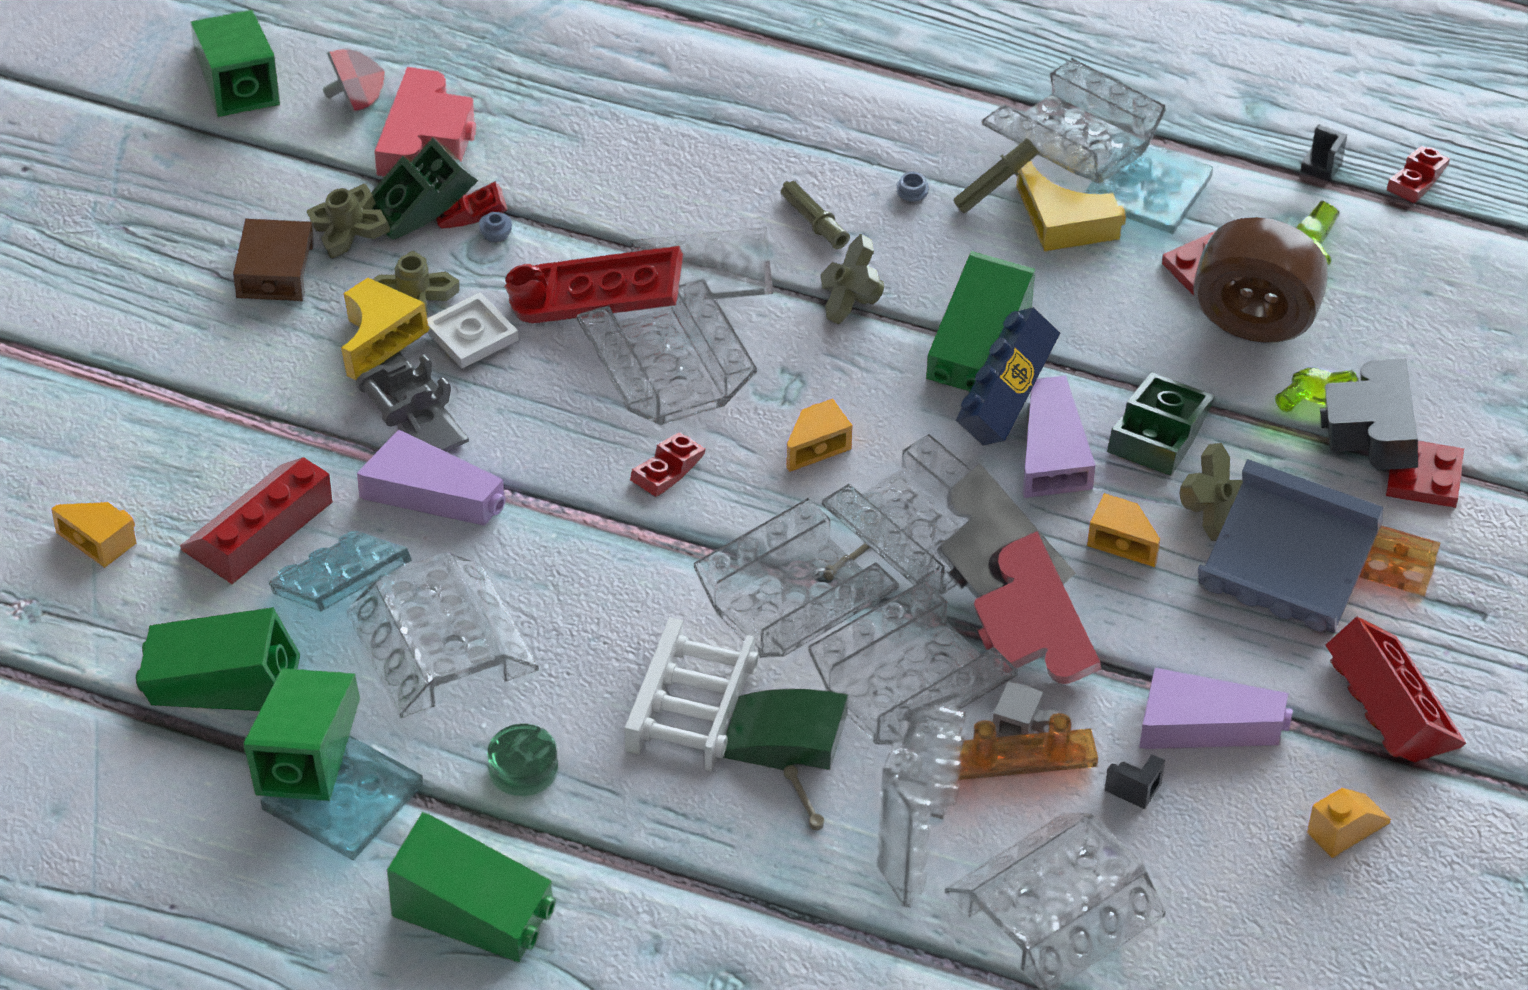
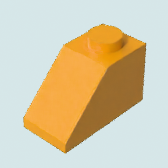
(818, 435)
(95, 529)
(1123, 530)
(1344, 820)

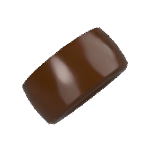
(1267, 260)

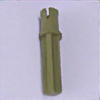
(996, 175)
(822, 221)

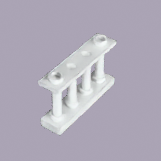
(664, 672)

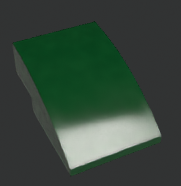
(421, 188)
(1160, 423)
(787, 728)

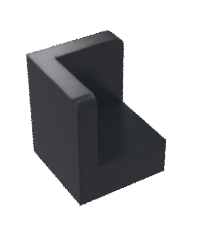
(1325, 154)
(1135, 784)

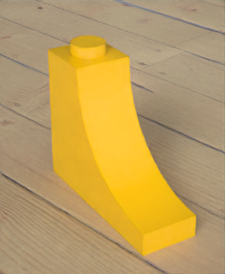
(1067, 216)
(385, 323)

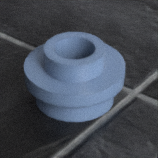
(912, 187)
(495, 226)

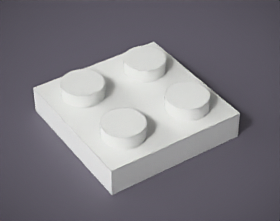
(471, 330)

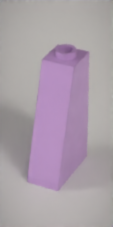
(1056, 443)
(430, 481)
(1211, 713)

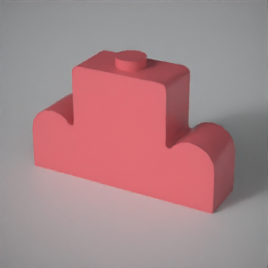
(423, 112)
(1035, 615)

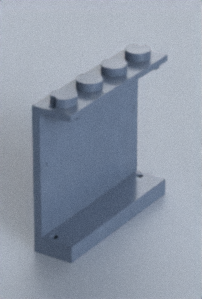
(1292, 547)

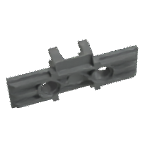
(415, 397)

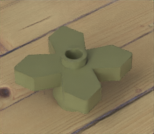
(345, 216)
(414, 280)
(851, 280)
(1211, 490)

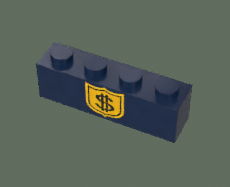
(1007, 376)

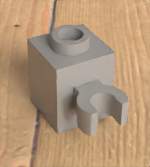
(1021, 711)

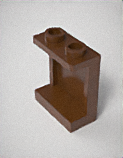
(272, 259)

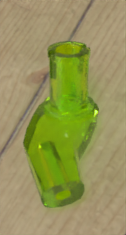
(1319, 223)
(1310, 385)

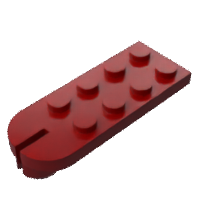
(580, 285)

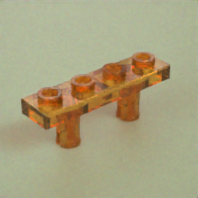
(1027, 753)

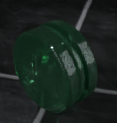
(522, 759)

